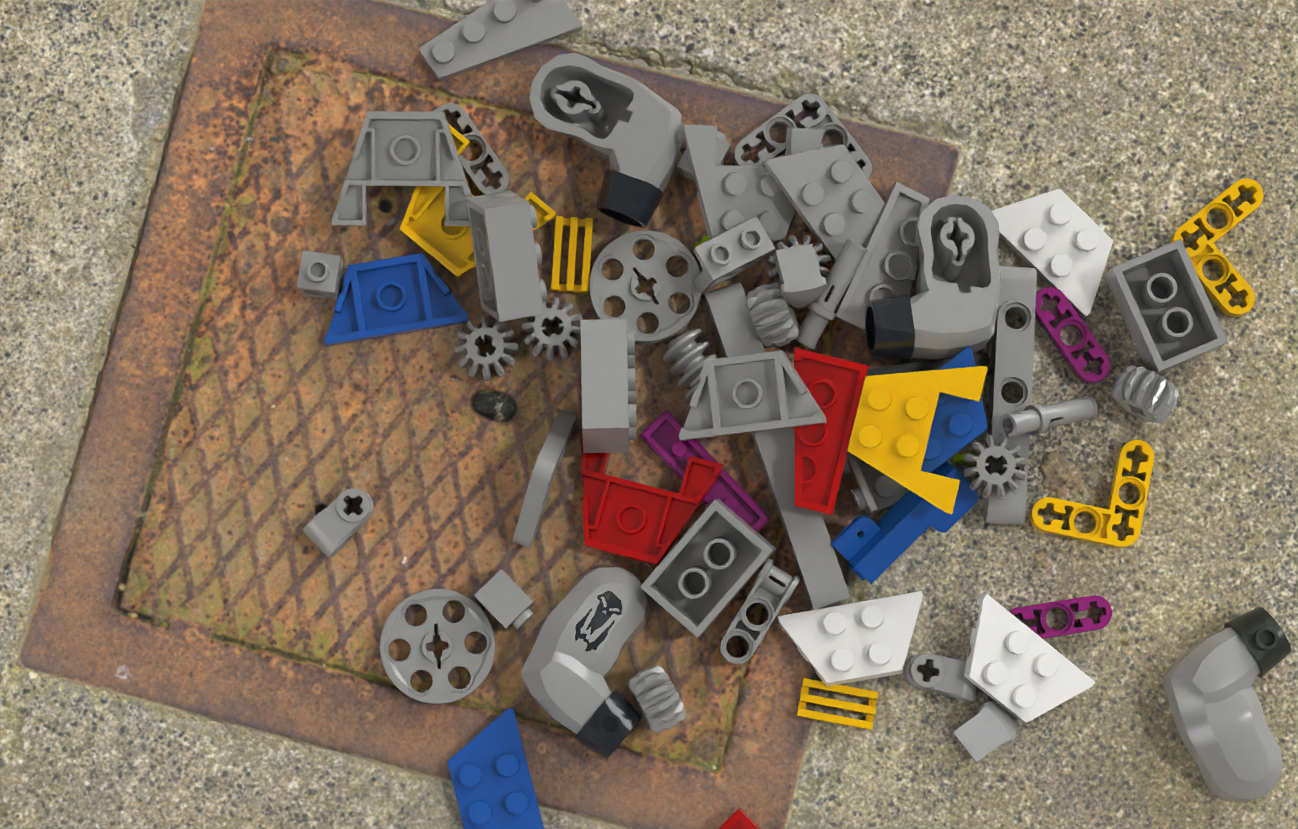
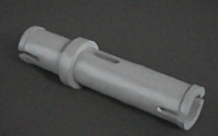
(837, 281)
(1037, 418)

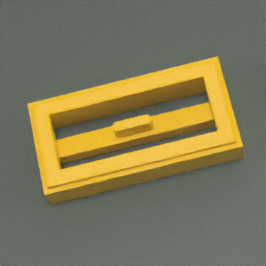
(574, 223)
(869, 709)

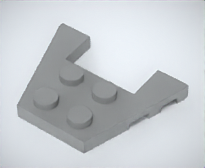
(404, 151)
(737, 192)

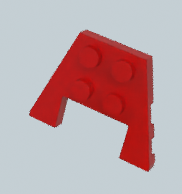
(636, 517)

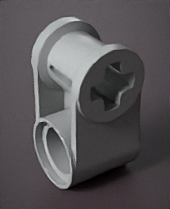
(334, 526)
(946, 676)

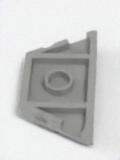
(829, 195)
(749, 396)

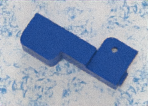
(899, 528)

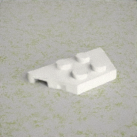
(1059, 243)
(855, 638)
(1018, 665)

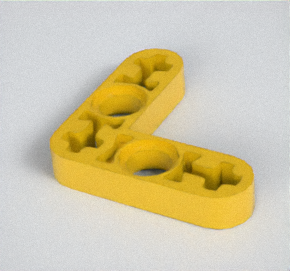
(1208, 251)
(1104, 518)

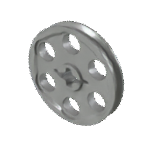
(652, 269)
(420, 636)

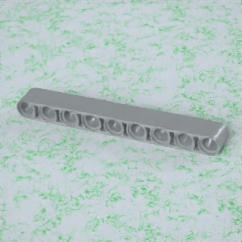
(775, 448)

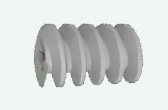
(688, 358)

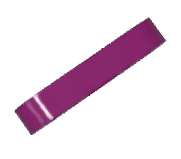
(1066, 351)
(1081, 603)

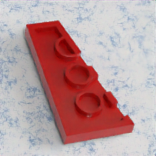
(823, 447)

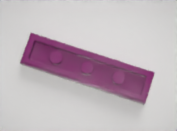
(664, 440)

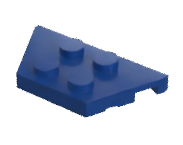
(392, 300)
(955, 421)
(495, 779)

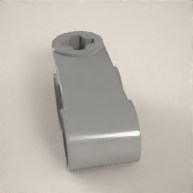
(768, 595)

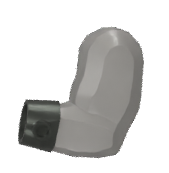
(1221, 712)

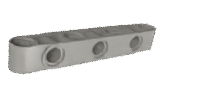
(1011, 366)

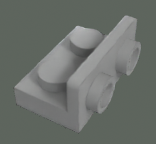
(732, 253)
(872, 488)

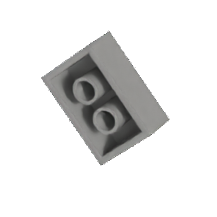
(506, 255)
(1165, 308)
(607, 386)
(708, 567)

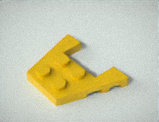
(450, 244)
(897, 422)

